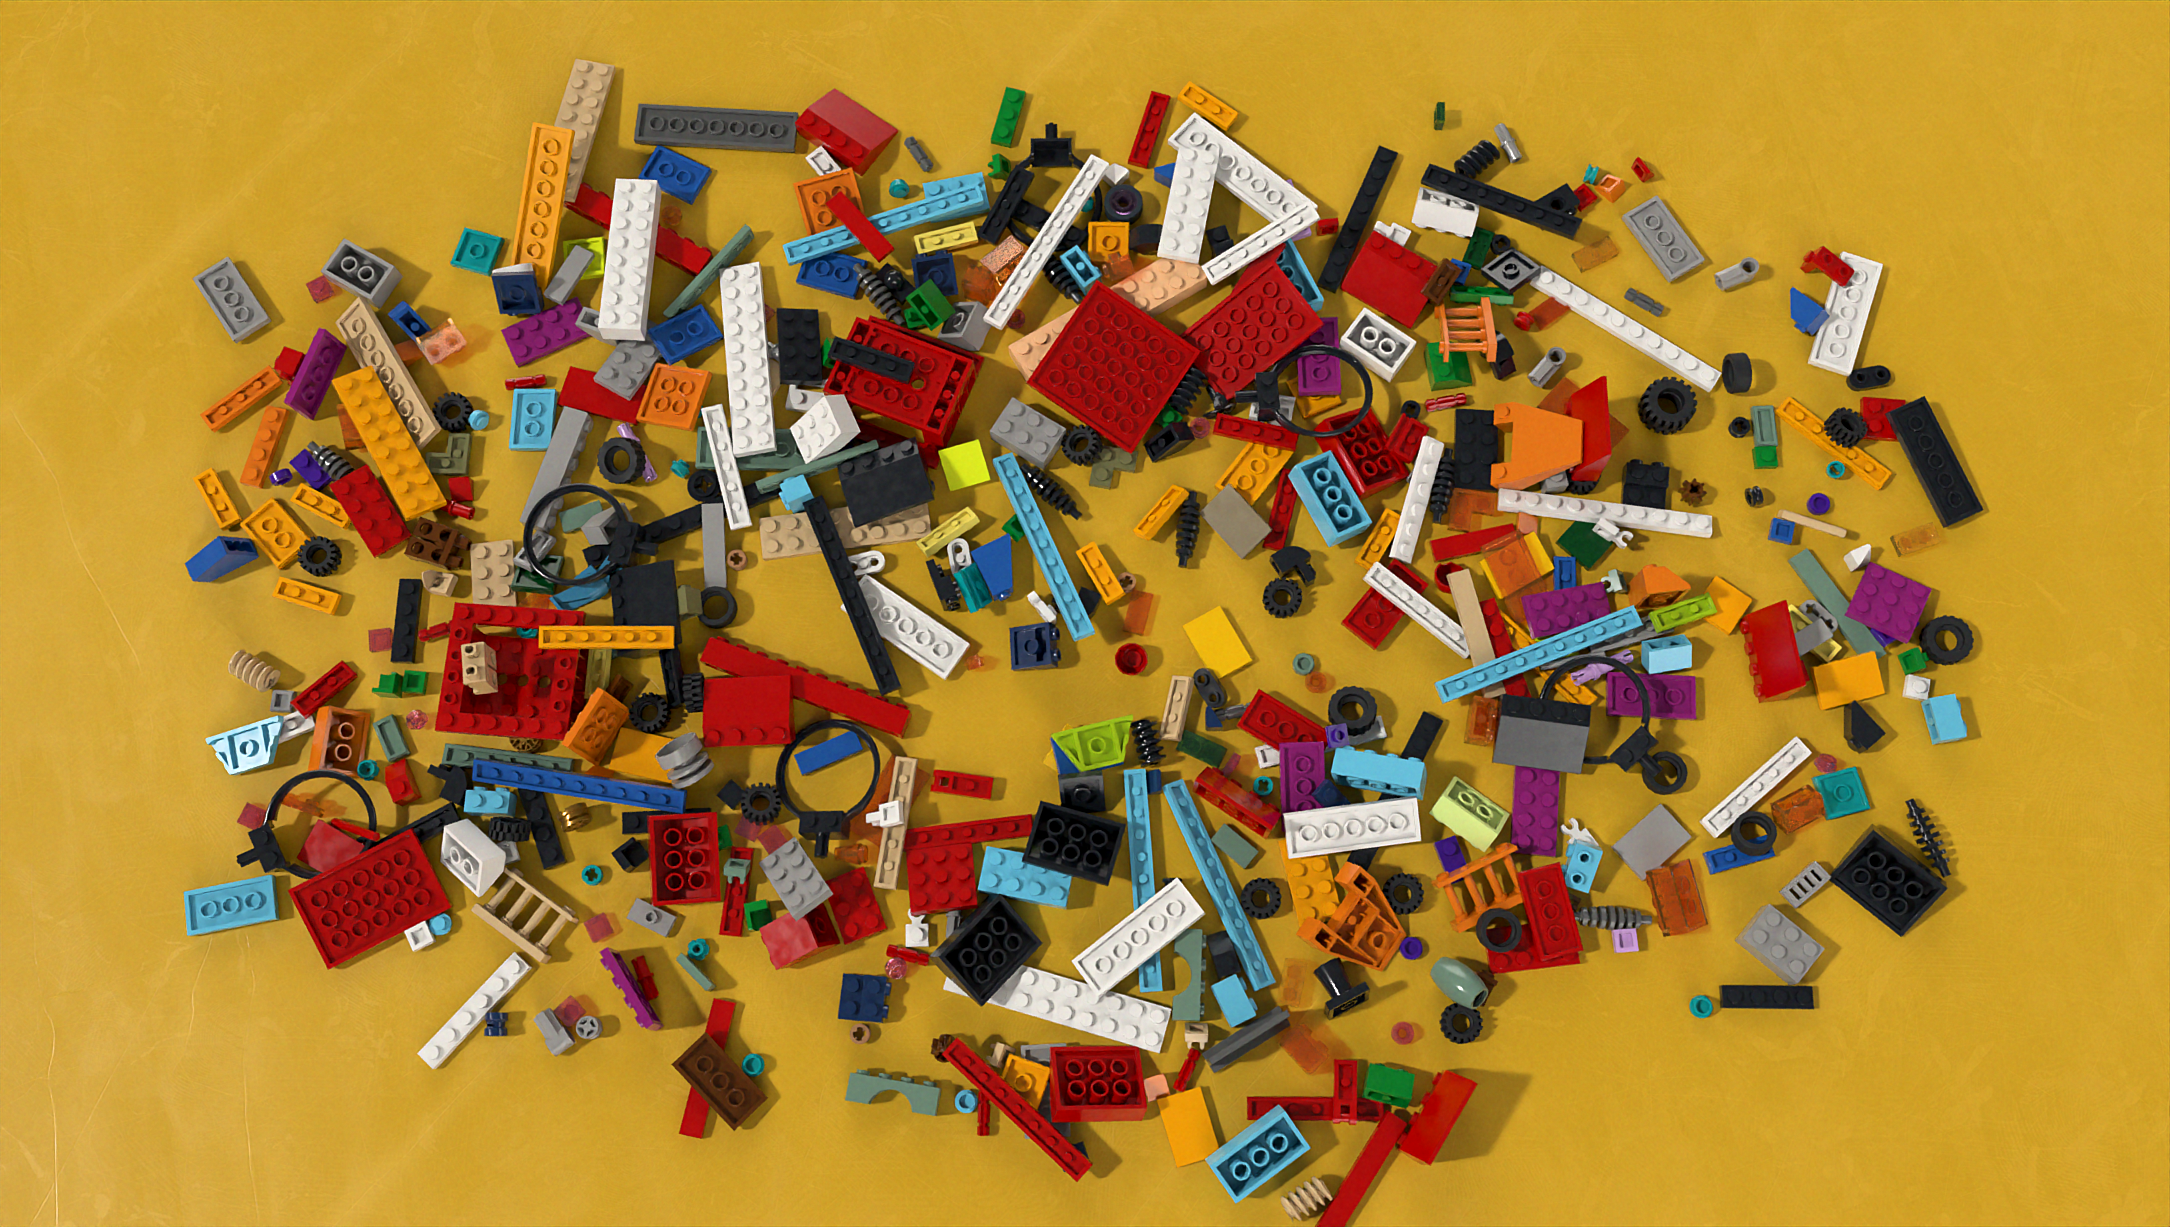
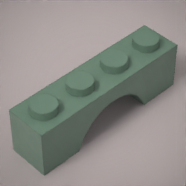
(1187, 1004)
(922, 1098)

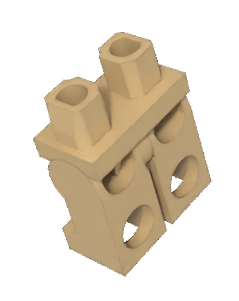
(479, 668)

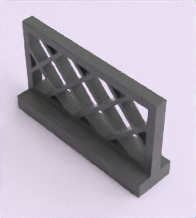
(1246, 1039)

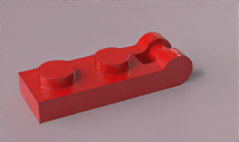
(962, 784)
(1345, 1091)

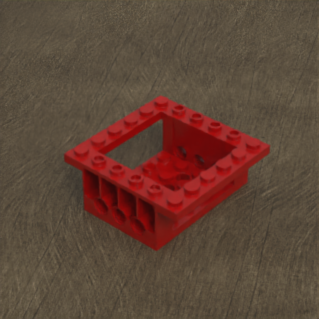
(933, 409)
(514, 709)

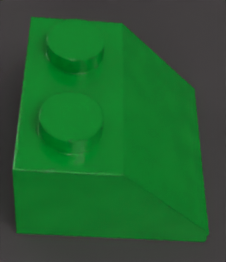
(1446, 374)

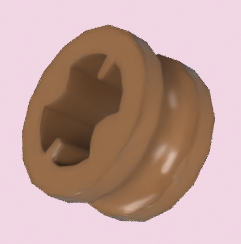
(742, 565)
(1122, 577)
(855, 1028)

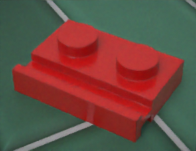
(1406, 438)

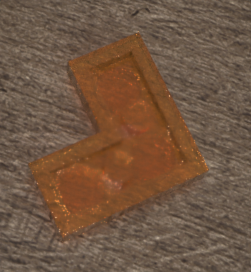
(1466, 502)

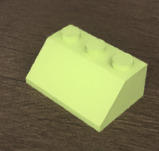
(1469, 814)

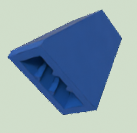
(220, 558)
(995, 566)

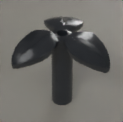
(1219, 403)

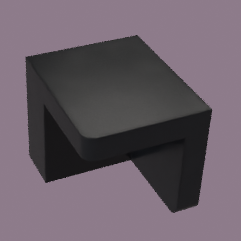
(630, 855)

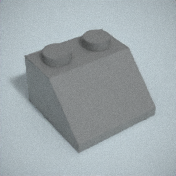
(966, 326)

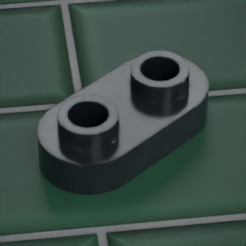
(1869, 377)
(1209, 687)

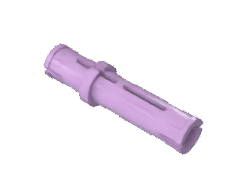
(626, 432)
(1594, 671)

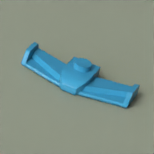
(583, 594)

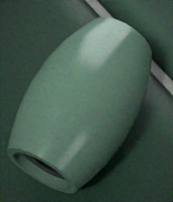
(1459, 982)

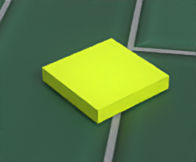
(595, 245)
(964, 465)

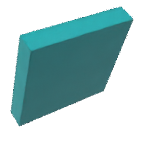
(477, 252)
(1841, 793)

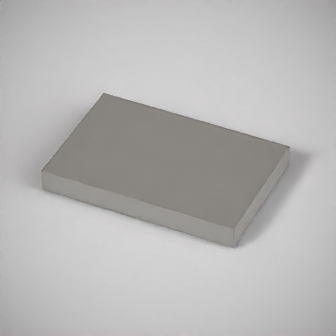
(1651, 841)

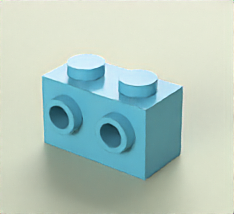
(1081, 269)
(794, 493)
(1666, 654)
(1944, 719)
(490, 803)
(1581, 864)
(1233, 1000)

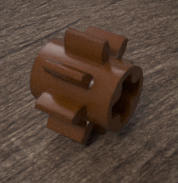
(1691, 497)
(940, 1045)

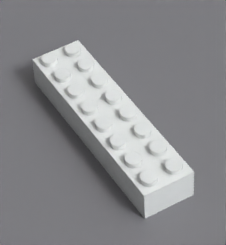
(630, 259)

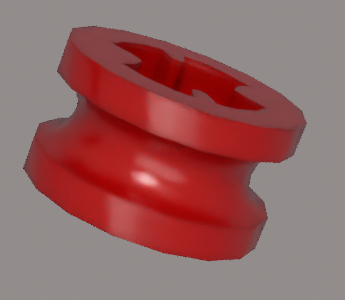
(1523, 321)

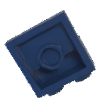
(938, 268)
(518, 293)
(1034, 646)
(864, 998)

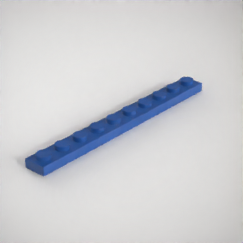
(579, 785)

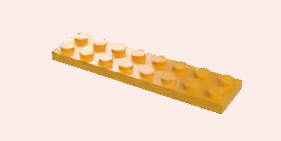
(542, 200)
(389, 443)

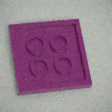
(1888, 602)

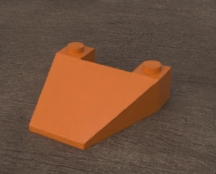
(1541, 445)
(1361, 927)

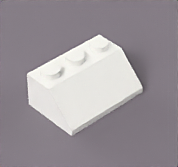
(1445, 213)
(471, 856)

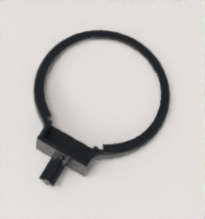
(1053, 153)
(1267, 394)
(626, 544)
(1641, 742)
(825, 824)
(263, 838)

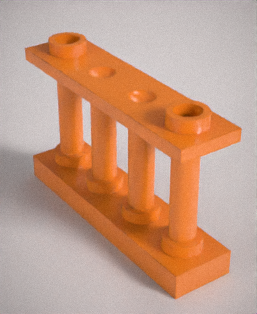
(1483, 323)
(1502, 899)

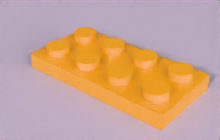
(1254, 470)
(1310, 885)

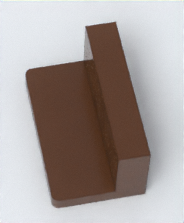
(1440, 281)

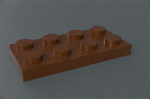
(719, 1081)

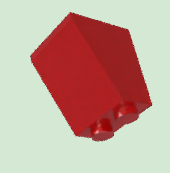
(798, 940)

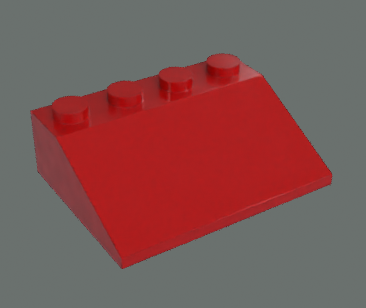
(845, 131)
(1389, 279)
(1591, 407)
(1362, 453)
(1772, 653)
(748, 711)
(1236, 802)
(683, 858)
(1096, 1084)
(1436, 1116)

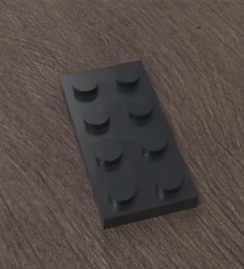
(799, 346)
(1475, 449)

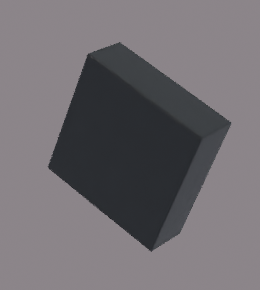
(731, 794)

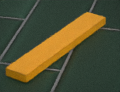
(1813, 429)
(606, 637)
(1564, 685)

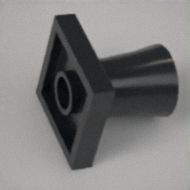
(1337, 984)

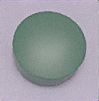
(1303, 664)

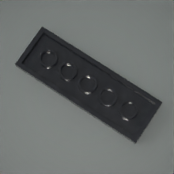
(1934, 462)

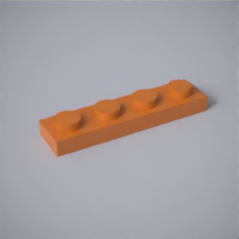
(241, 398)
(264, 447)

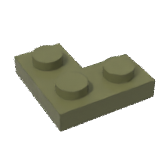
(456, 459)
(1109, 460)

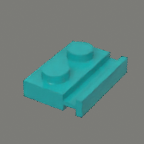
(973, 587)

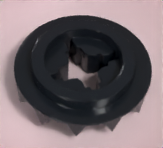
(696, 481)

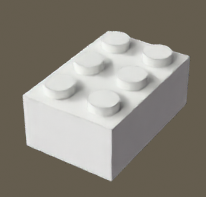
(1377, 344)
(825, 428)

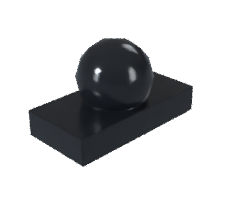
(895, 282)

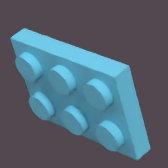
(941, 186)
(532, 419)

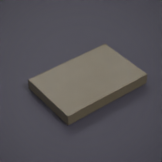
(1236, 521)

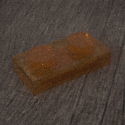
(309, 806)

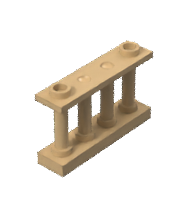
(522, 936)

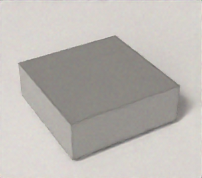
(281, 701)

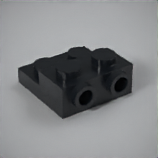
(1644, 484)
(946, 589)

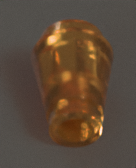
(852, 854)

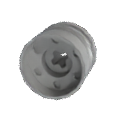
(685, 760)

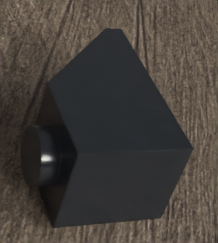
(1169, 441)
(1860, 728)
(1222, 954)

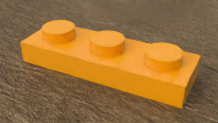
(1207, 106)
(217, 499)
(321, 506)
(1161, 512)
(1378, 539)
(1100, 573)
(306, 596)

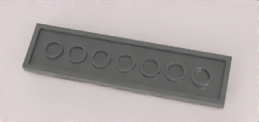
(716, 128)

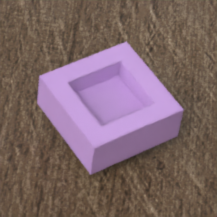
(1625, 940)

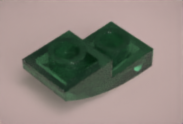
(1201, 749)

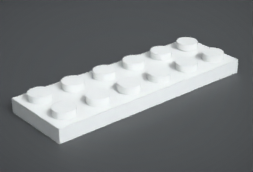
(1188, 204)
(1848, 309)
(912, 629)
(1352, 827)
(1138, 937)

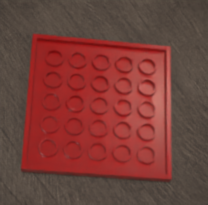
(1113, 367)

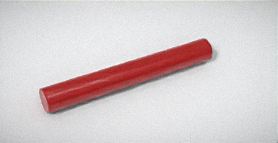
(355, 829)

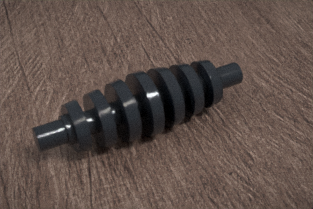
(1061, 279)
(1442, 486)
(1050, 491)
(1187, 529)
(1915, 812)

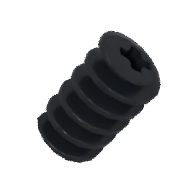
(1477, 159)
(1186, 389)
(1147, 742)

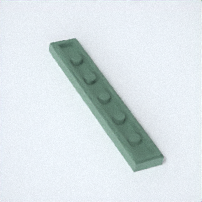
(710, 273)
(816, 467)
(1834, 602)
(464, 756)

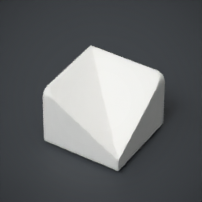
(1116, 175)
(1858, 557)

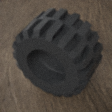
(1678, 394)

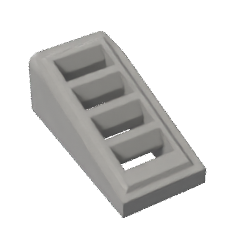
(1818, 871)

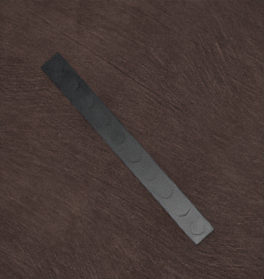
(679, 523)
(852, 595)

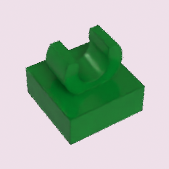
(1001, 167)
(913, 319)
(1913, 660)
(724, 837)

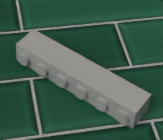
(558, 465)

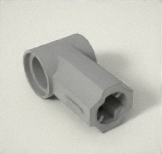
(1736, 274)
(1547, 367)
(557, 1037)

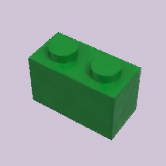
(930, 304)
(1388, 1085)

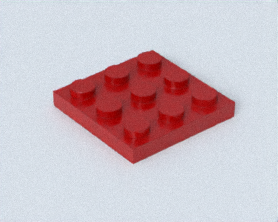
(941, 879)

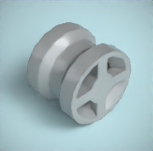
(584, 1026)

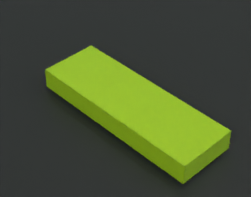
(1682, 612)

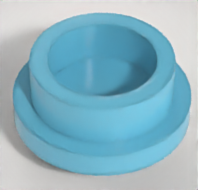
(478, 419)
(440, 924)
(966, 1101)

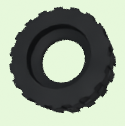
(606, 460)
(1954, 625)
(1357, 695)

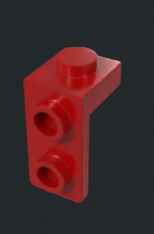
(1828, 264)

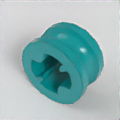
(1590, 174)
(1269, 787)
(586, 879)

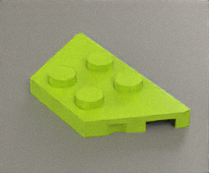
(1096, 743)

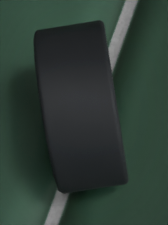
(1737, 373)
(732, 607)
(1681, 774)
(1761, 820)
(1515, 935)

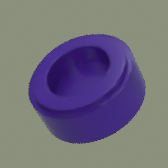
(280, 477)
(1818, 504)
(1411, 948)

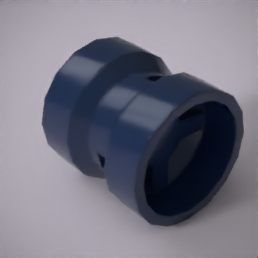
(496, 1024)

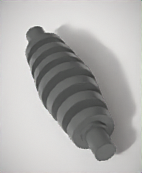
(878, 294)
(331, 462)
(1611, 917)

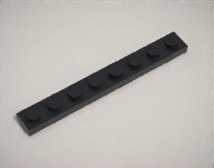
(1501, 201)
(1357, 219)
(1416, 747)

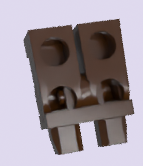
(443, 546)

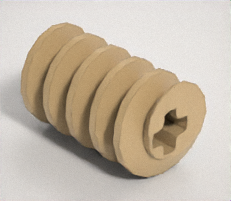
(253, 671)
(1305, 1198)

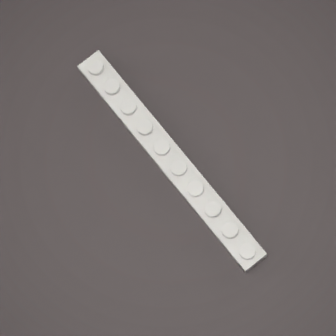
(1046, 242)
(1626, 329)
(1592, 511)

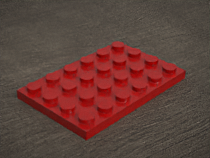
(1251, 330)
(370, 898)

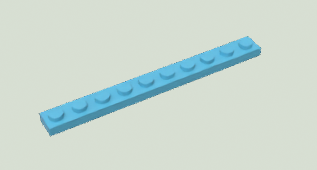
(886, 223)
(1043, 547)
(1538, 654)
(1141, 864)
(1218, 885)

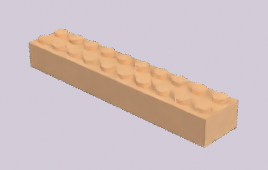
(1150, 290)

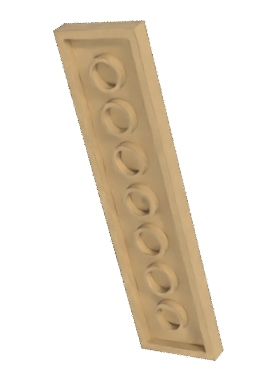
(582, 112)
(374, 348)
(794, 537)

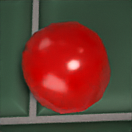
(1440, 577)
(1131, 659)

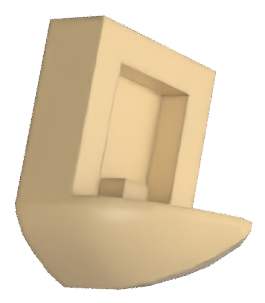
(439, 583)

